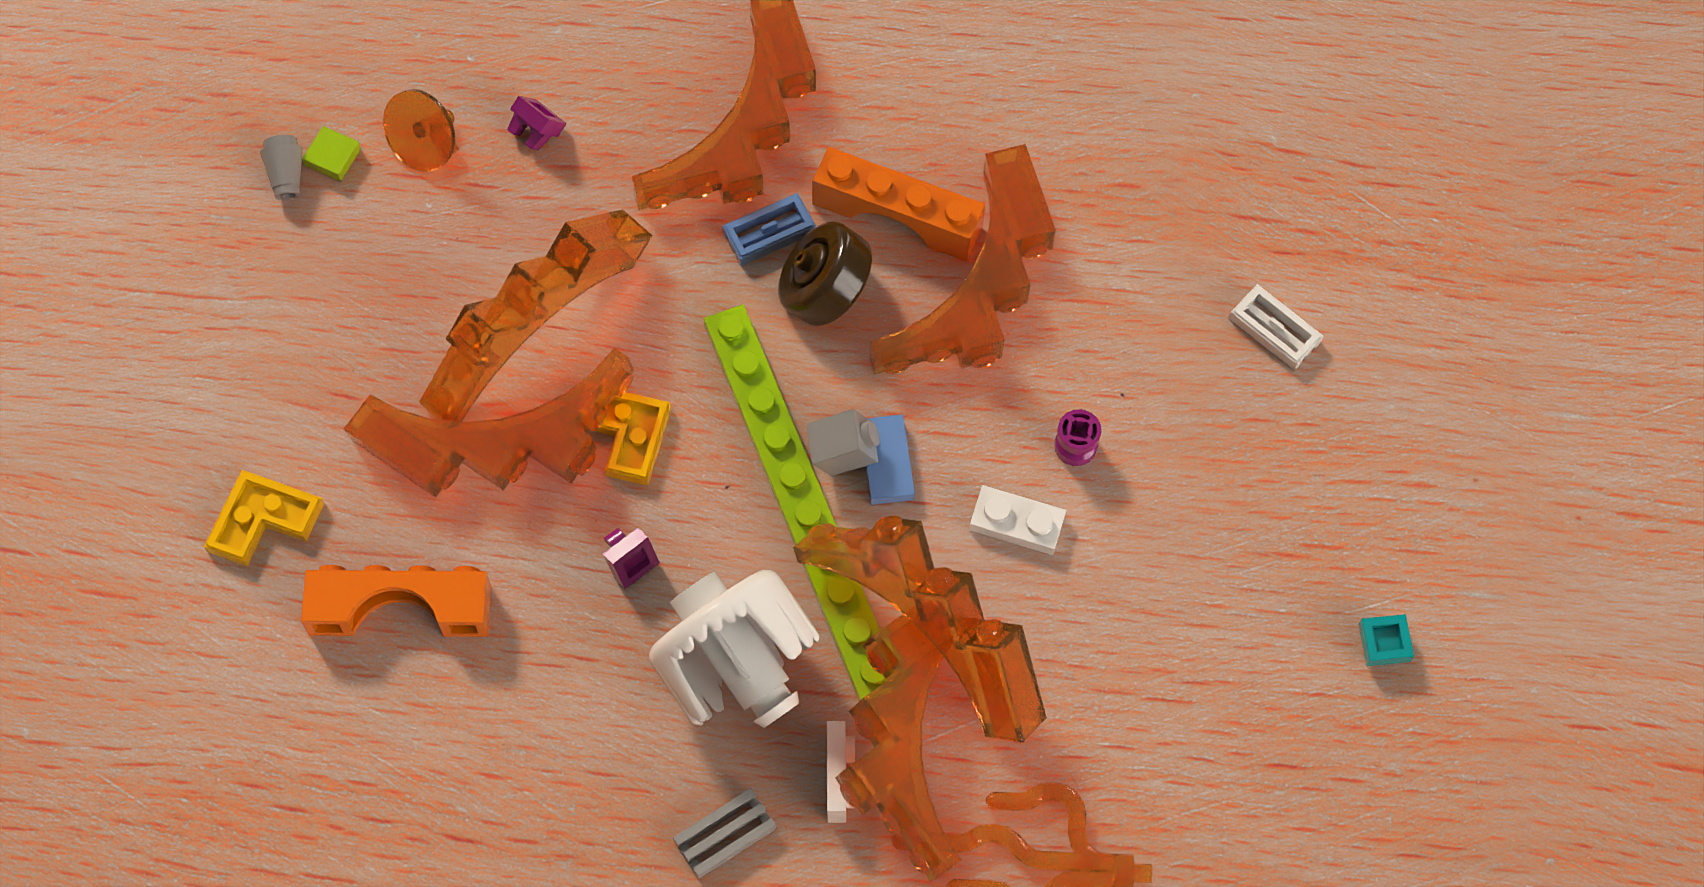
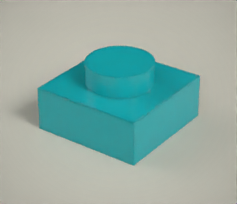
(1386, 640)

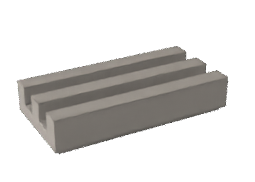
(757, 811)

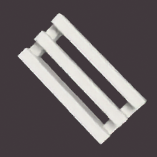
(1266, 338)

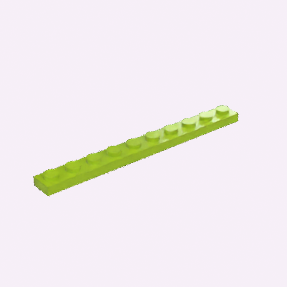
(793, 485)

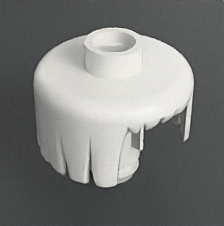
(733, 639)

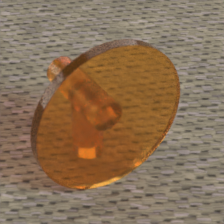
(419, 130)

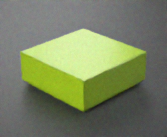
(331, 153)

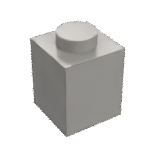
(843, 442)

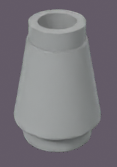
(283, 165)

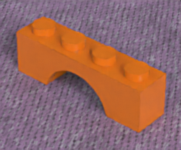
(858, 186)
(342, 598)

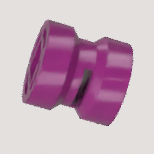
(1077, 447)

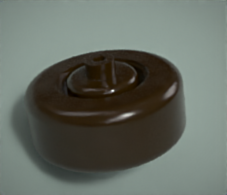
(825, 273)

